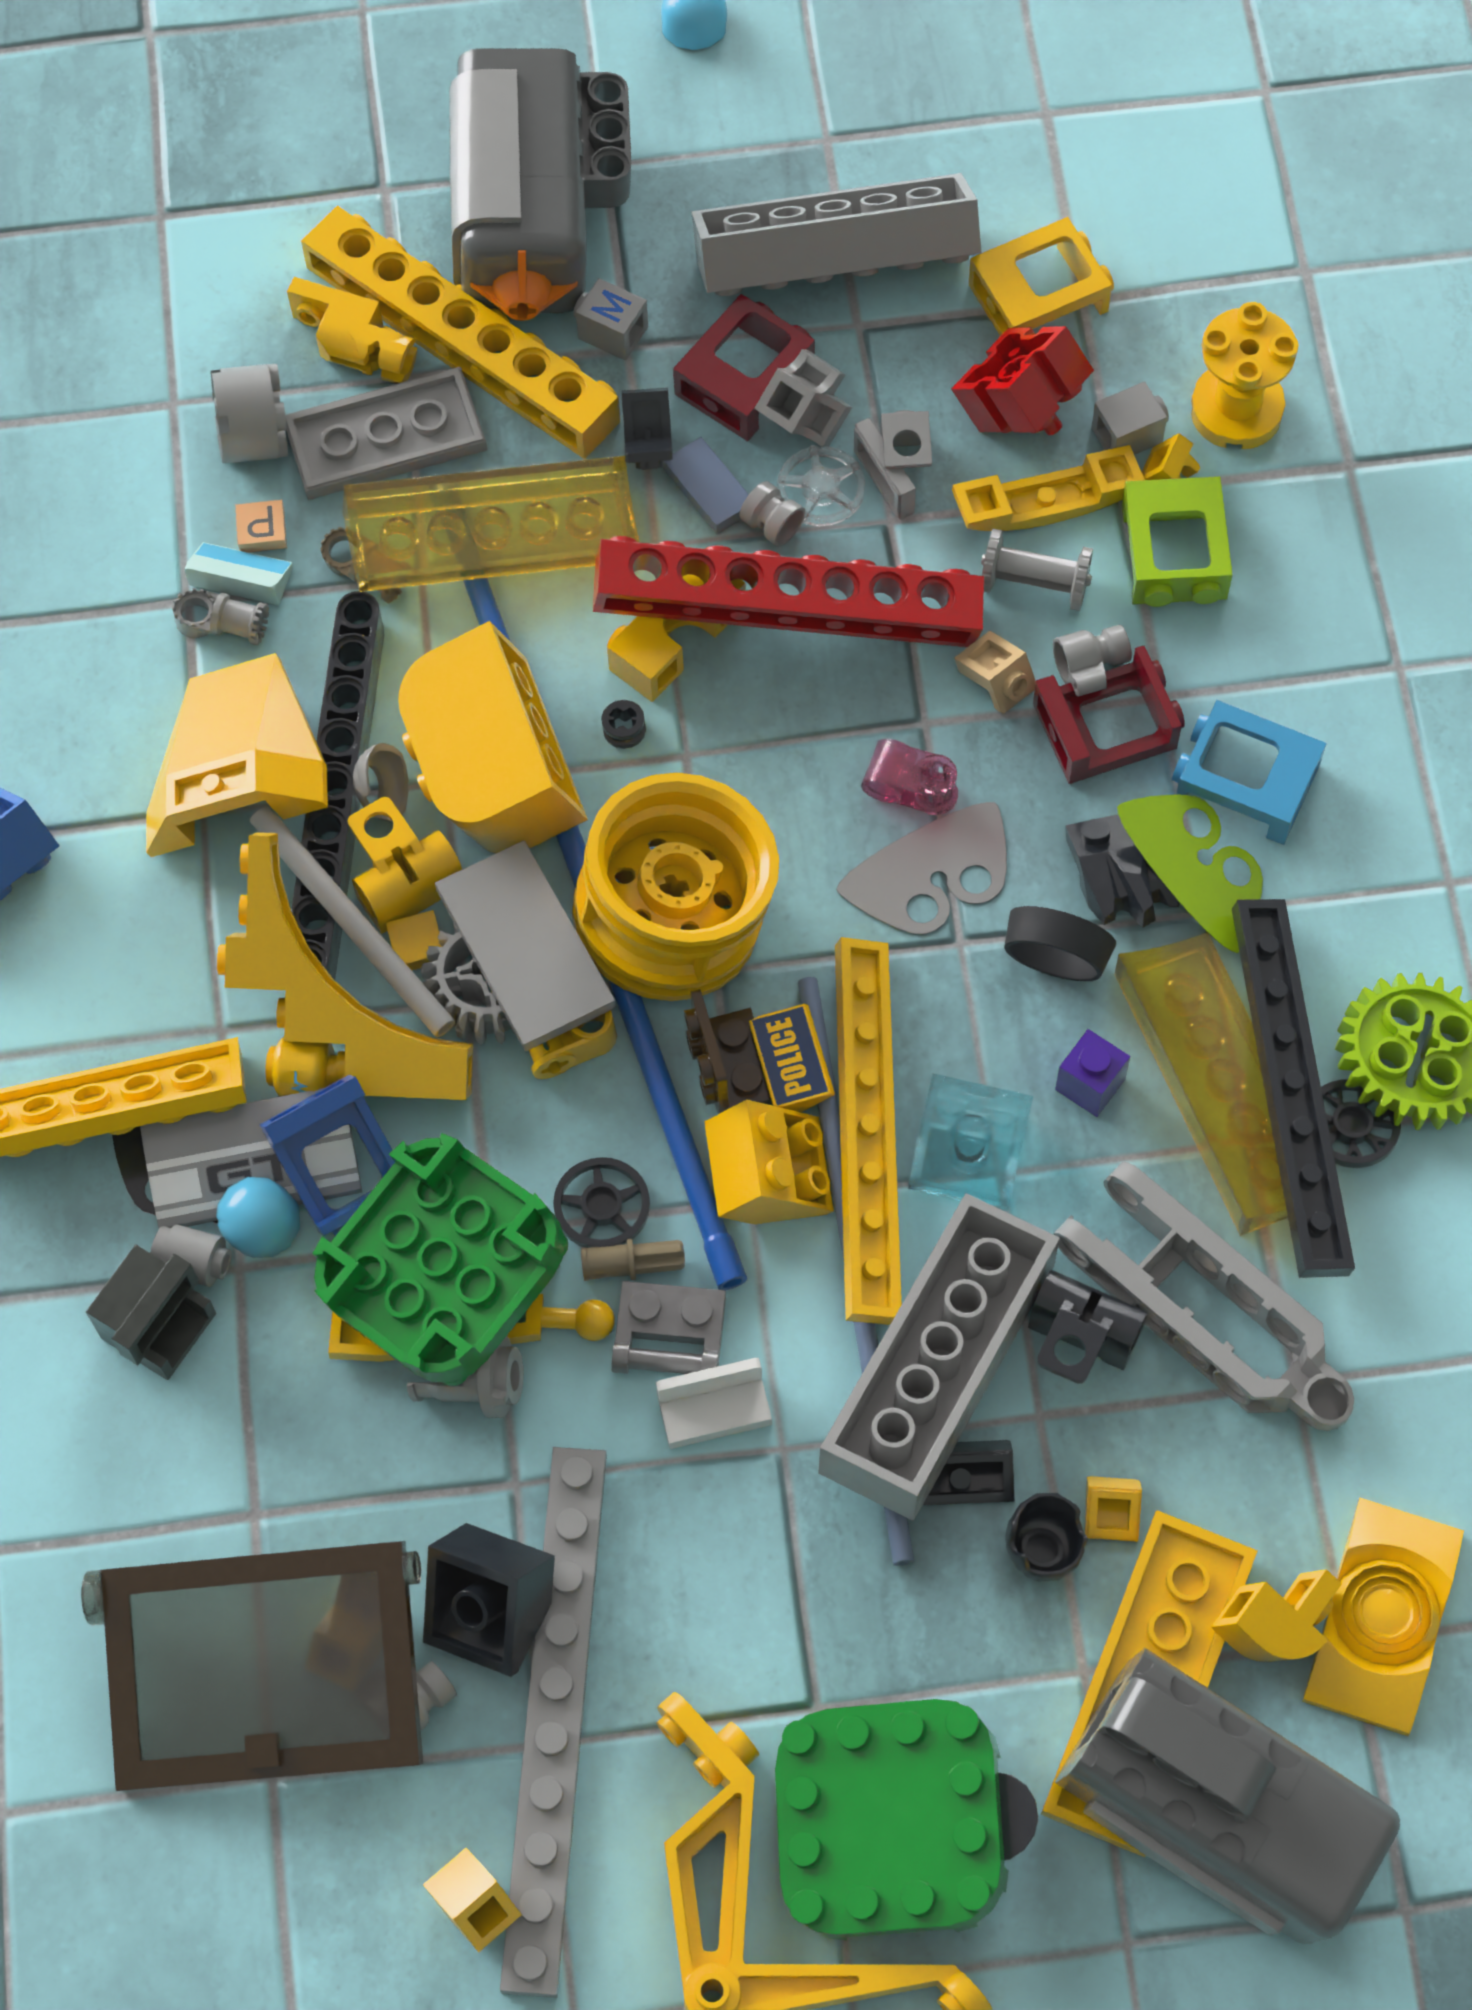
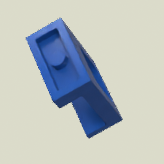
(313, 1119)

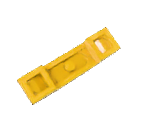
(1049, 496)

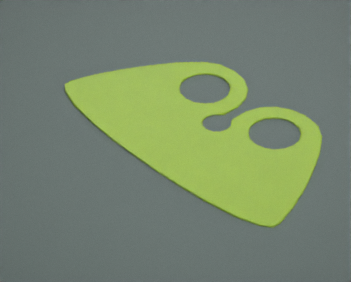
(1171, 851)

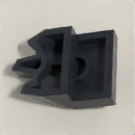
(1115, 872)

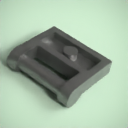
(671, 1316)

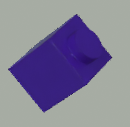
(1092, 1072)

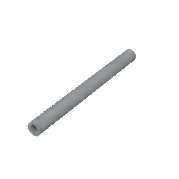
(355, 924)

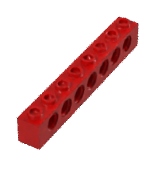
(767, 606)

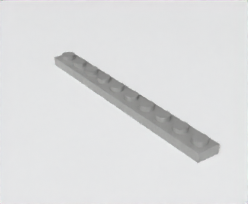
(554, 1727)

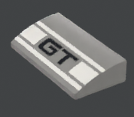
(209, 1151)

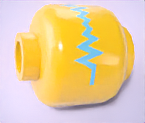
(300, 1066)

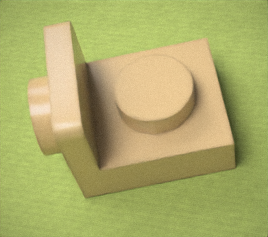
(999, 669)

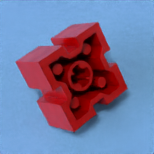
(1024, 381)

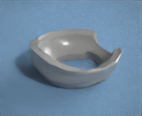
(390, 772)

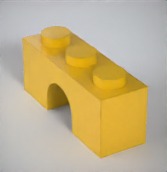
(646, 654)

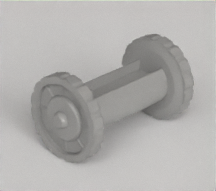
(1036, 569)

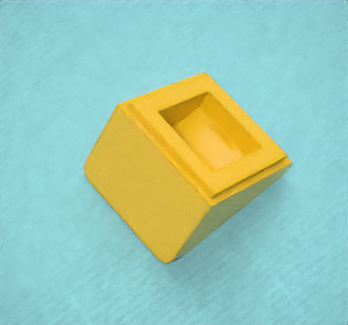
(1112, 1508)

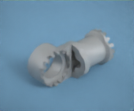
(222, 616)

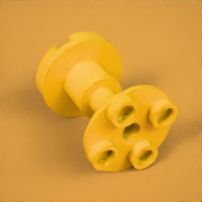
(1241, 390)

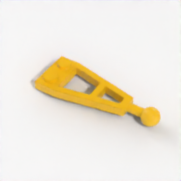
(591, 1320)

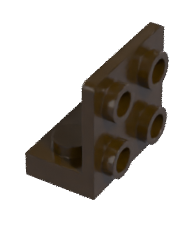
(725, 1056)

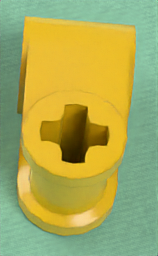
(573, 1048)

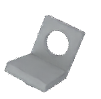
(906, 429)

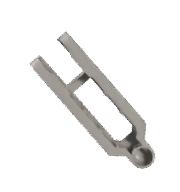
(1307, 1387)

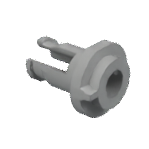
(493, 1385)

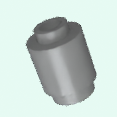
(201, 1249)

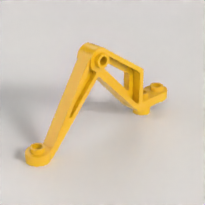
(744, 1986)

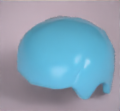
(694, 22)
(258, 1217)

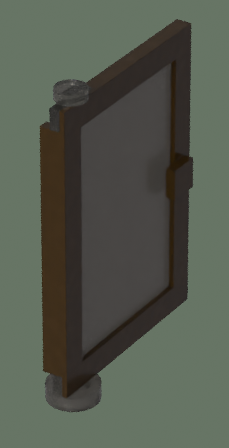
(260, 1665)

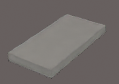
(384, 432)
(525, 945)

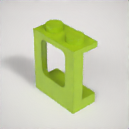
(1177, 500)

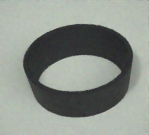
(1058, 943)

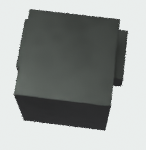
(152, 1311)

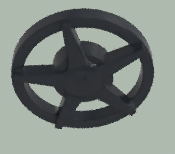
(601, 1203)

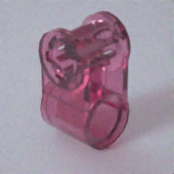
(909, 776)

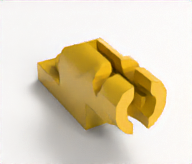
(352, 330)

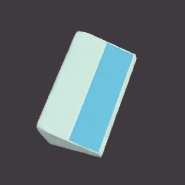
(238, 573)

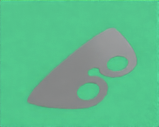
(904, 868)

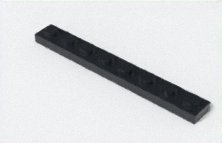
(1292, 1089)

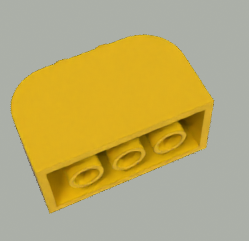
(487, 742)

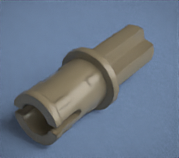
(632, 1259)

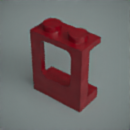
(720, 388)
(1068, 733)

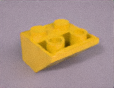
(767, 1164)

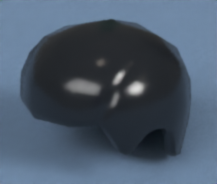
(1046, 1537)

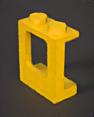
(1010, 299)

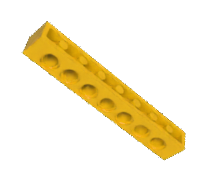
(364, 263)

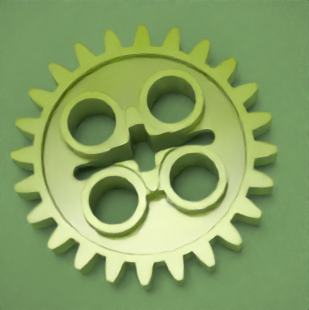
(1373, 1035)

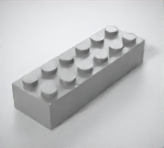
(836, 234)
(938, 1357)

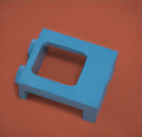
(1285, 786)

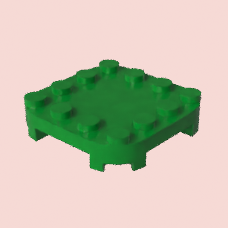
(440, 1260)
(889, 1819)

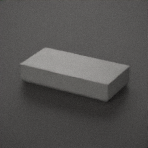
(892, 483)

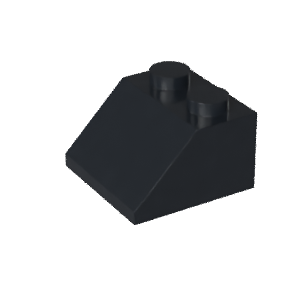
(486, 1597)

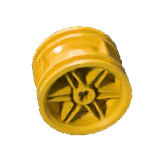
(706, 856)

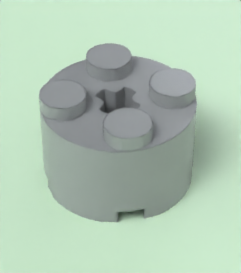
(249, 413)

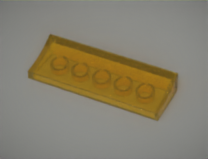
(485, 522)
(1211, 1068)

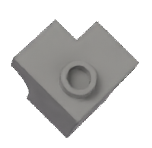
(804, 399)

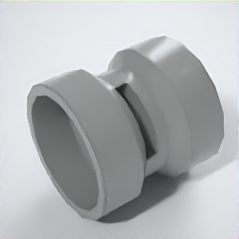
(772, 513)

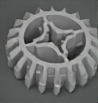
(465, 982)

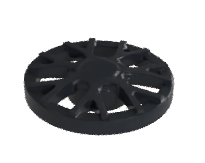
(1353, 1126)

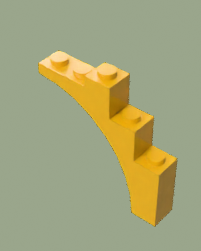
(317, 1008)

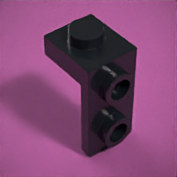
(647, 427)

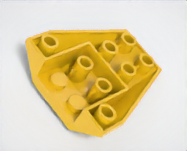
(232, 747)

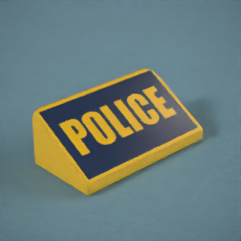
(792, 1058)

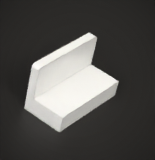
(713, 1403)

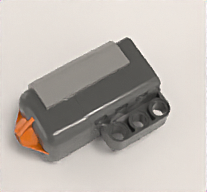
(525, 161)

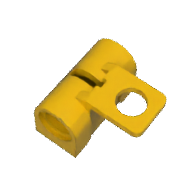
(402, 867)

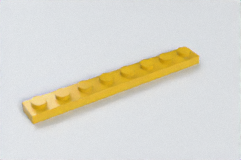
(867, 1132)

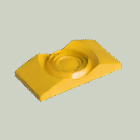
(1384, 1617)

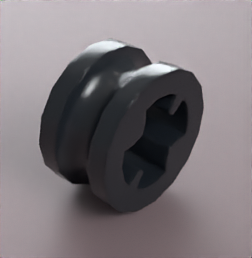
(622, 736)

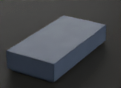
(707, 484)

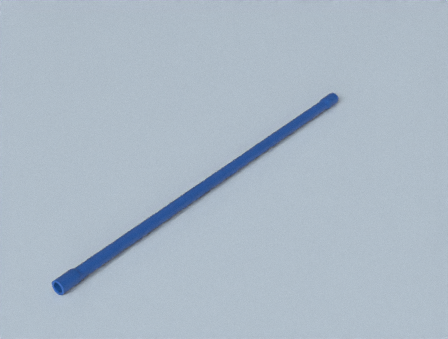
(717, 1242)

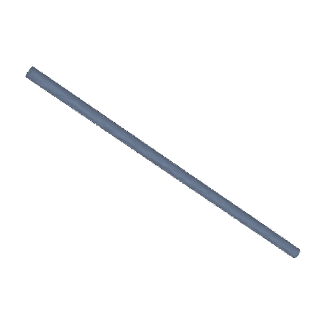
(865, 1332)

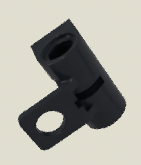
(1086, 1320)

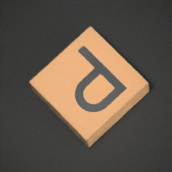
(261, 526)

